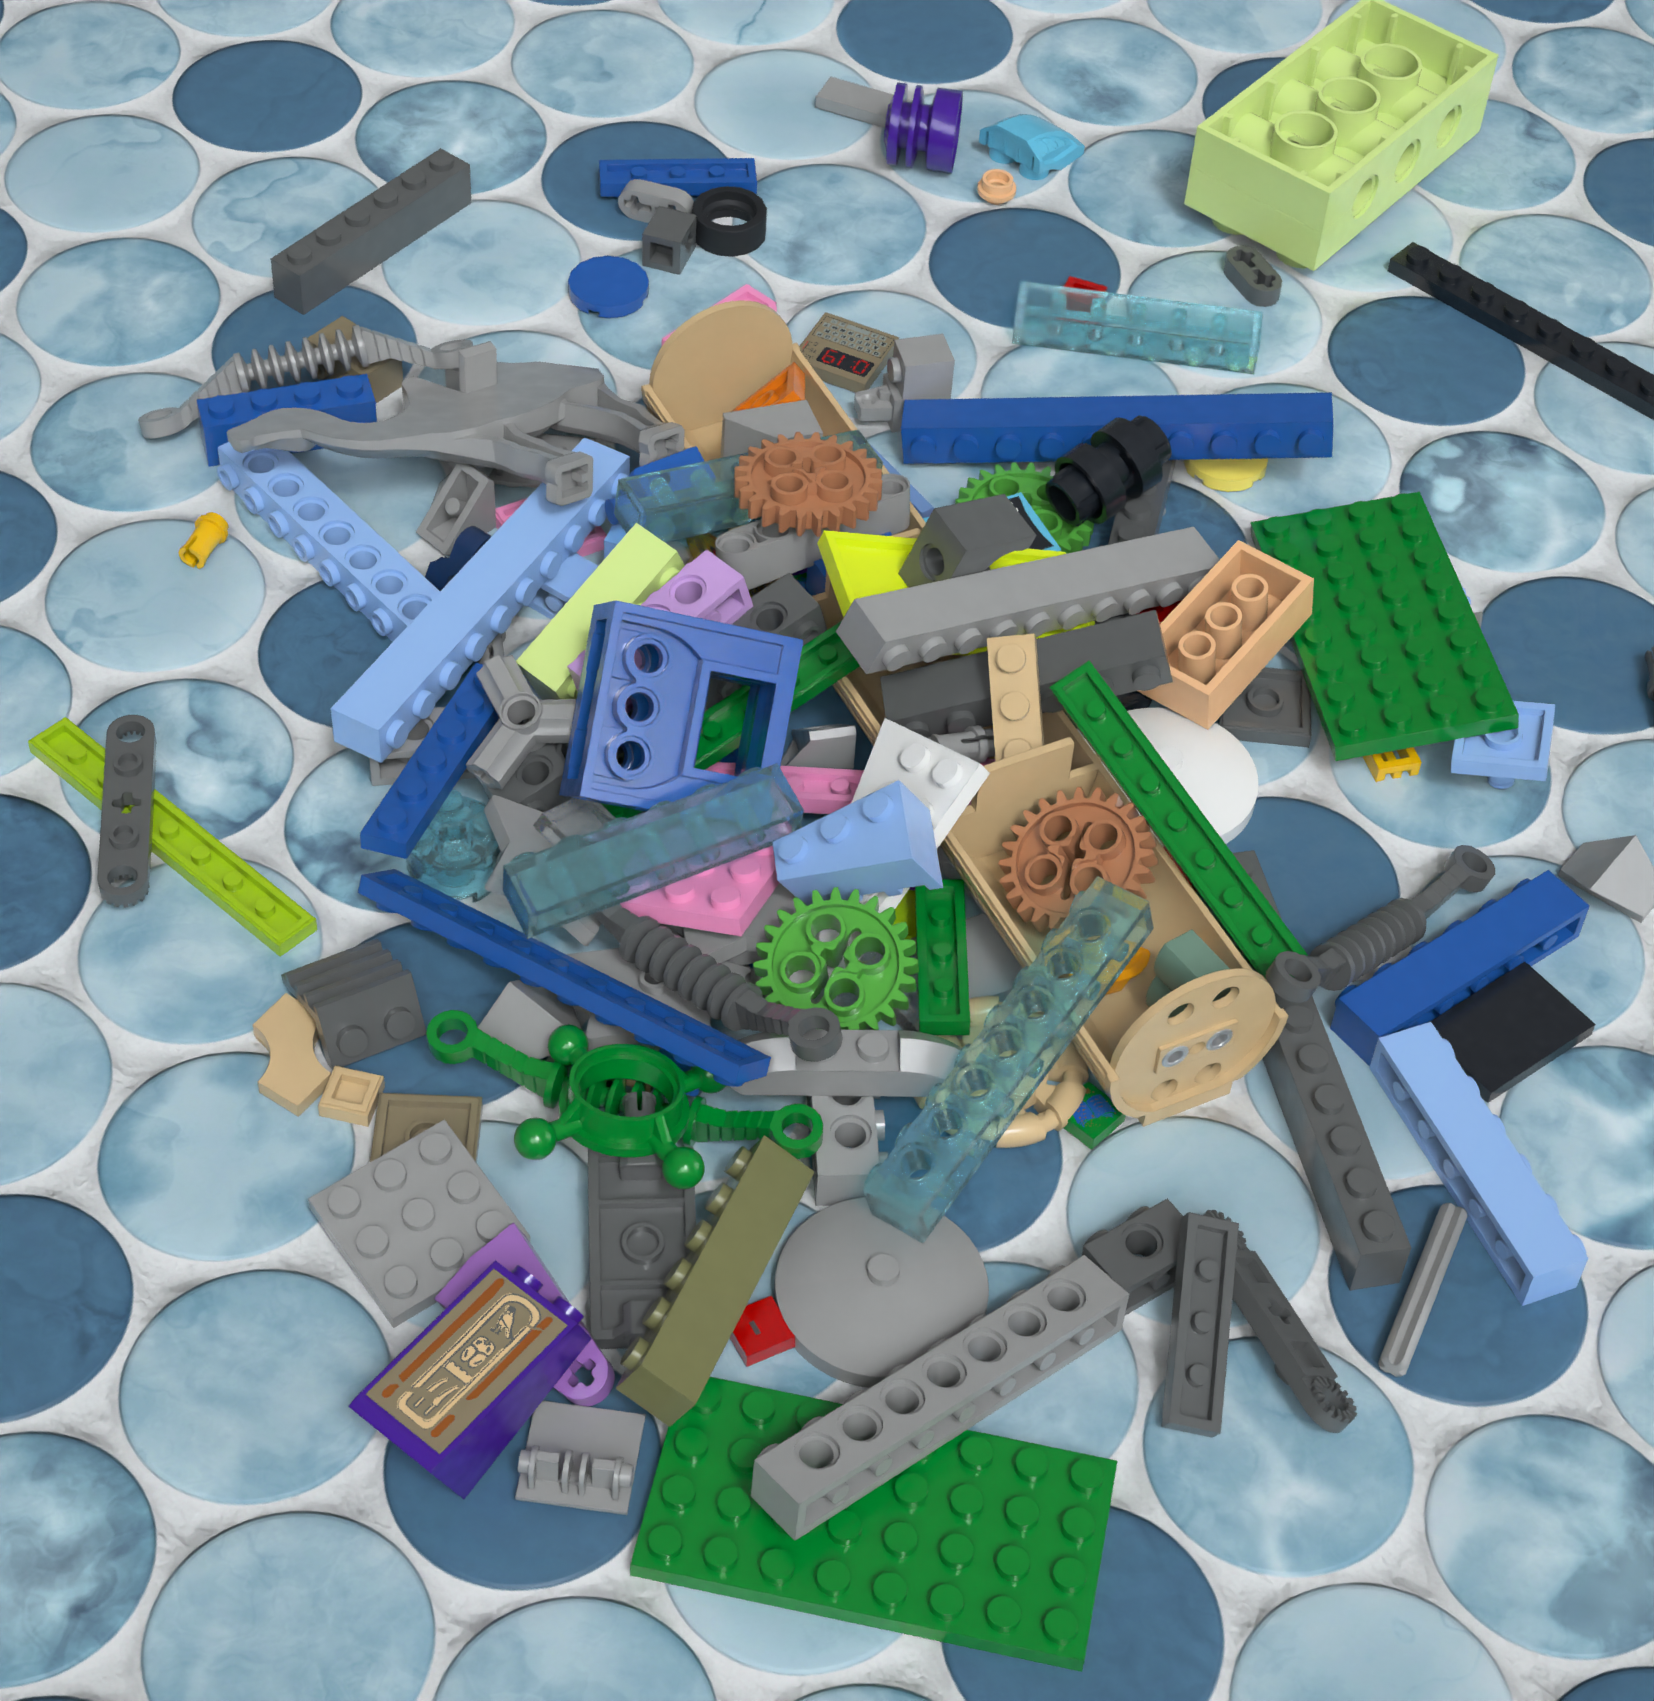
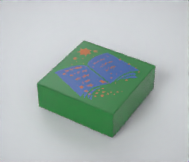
(1094, 1117)

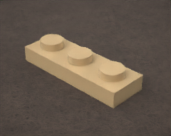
(1015, 694)

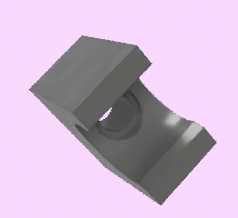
(965, 540)

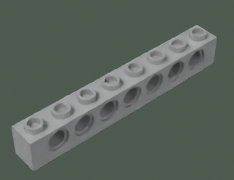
(936, 1396)

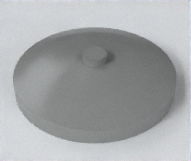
(873, 1295)

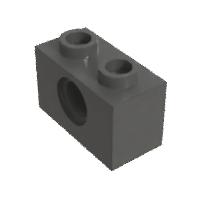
(1146, 1232)

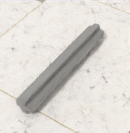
(1422, 1290)

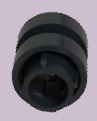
(1097, 477)

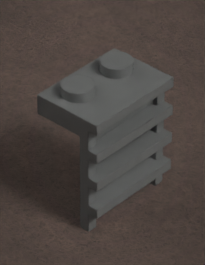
(358, 1002)

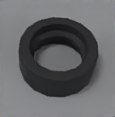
(727, 239)

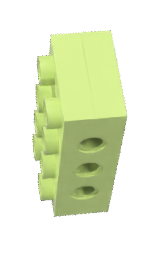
(1339, 131)

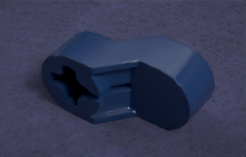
(464, 548)

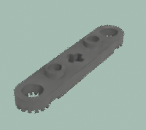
(127, 837)
(1288, 1341)

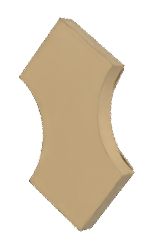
(293, 1073)

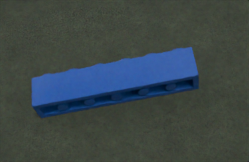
(1468, 956)

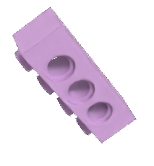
(702, 590)

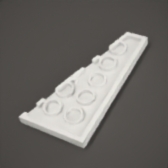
(934, 774)

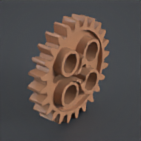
(807, 483)
(1077, 857)

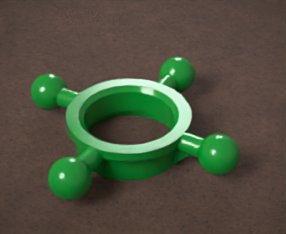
(613, 1133)

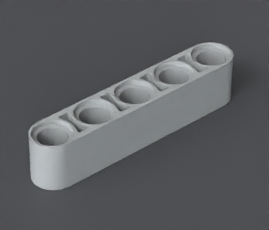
(767, 555)

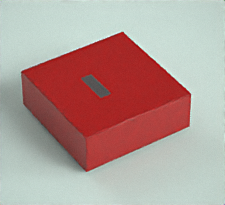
(761, 1332)

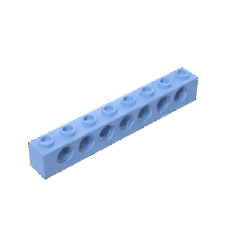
(328, 536)

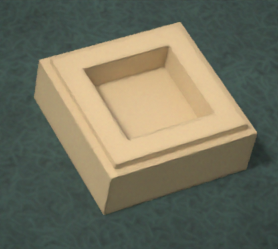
(351, 1096)

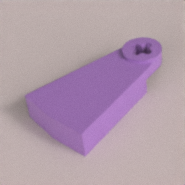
(514, 1249)

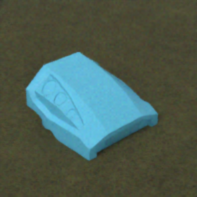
(1031, 142)

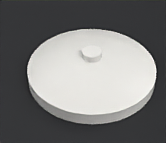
(1208, 765)

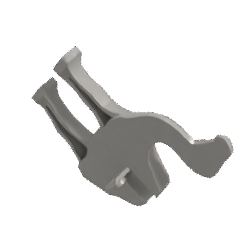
(484, 419)

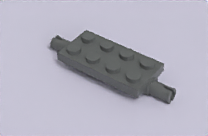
(633, 1236)

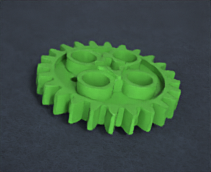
(1032, 486)
(875, 985)

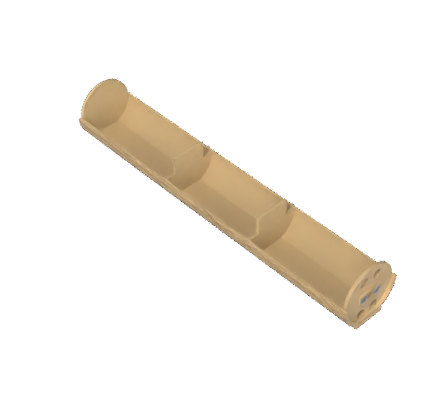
(1135, 1052)

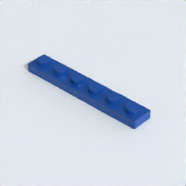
(431, 771)

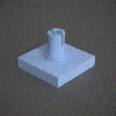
(1509, 753)

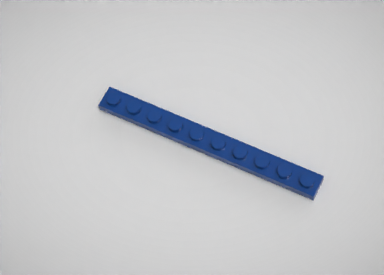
(570, 979)

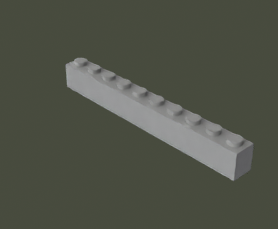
(1024, 599)

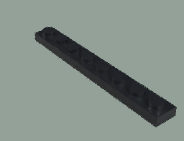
(1526, 327)

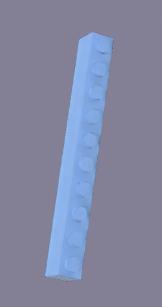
(471, 612)

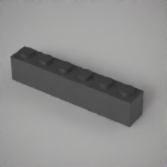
(371, 231)
(957, 691)

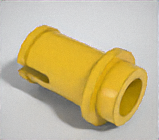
(209, 531)

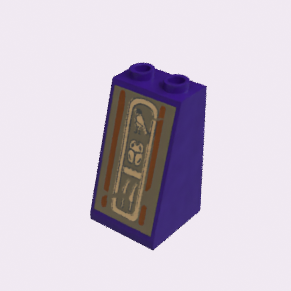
(474, 1376)

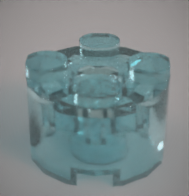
(456, 850)

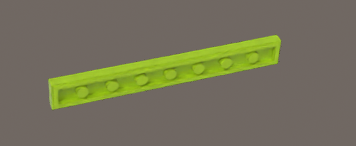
(184, 845)

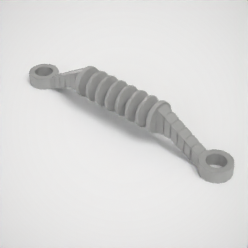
(236, 375)

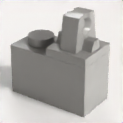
(918, 370)

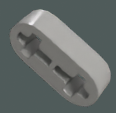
(650, 197)

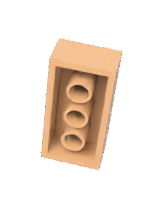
(1230, 631)

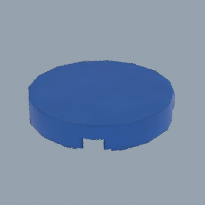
(608, 286)

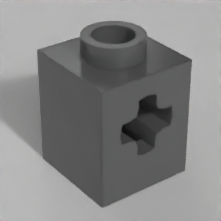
(669, 240)

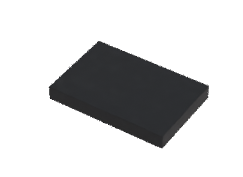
(1511, 1029)

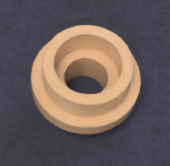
(996, 186)

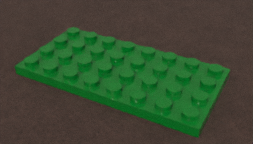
(1389, 630)
(964, 1548)

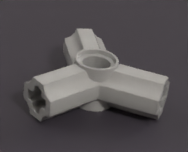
(507, 741)

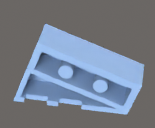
(866, 846)

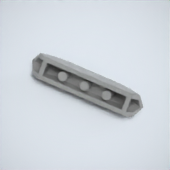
(865, 1065)

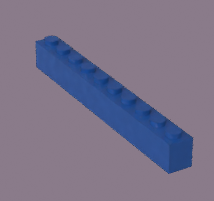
(1051, 426)

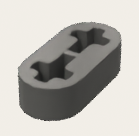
(1252, 276)

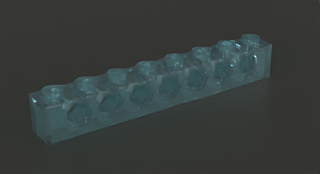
(981, 1120)

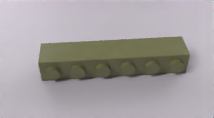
(714, 1281)

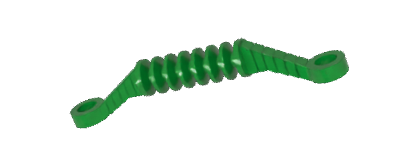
(549, 1079)

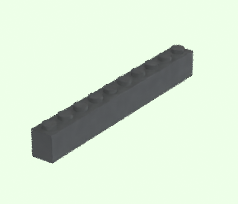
(1332, 1139)

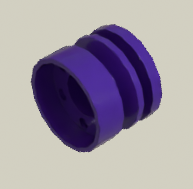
(923, 127)

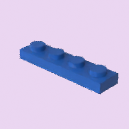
(690, 175)

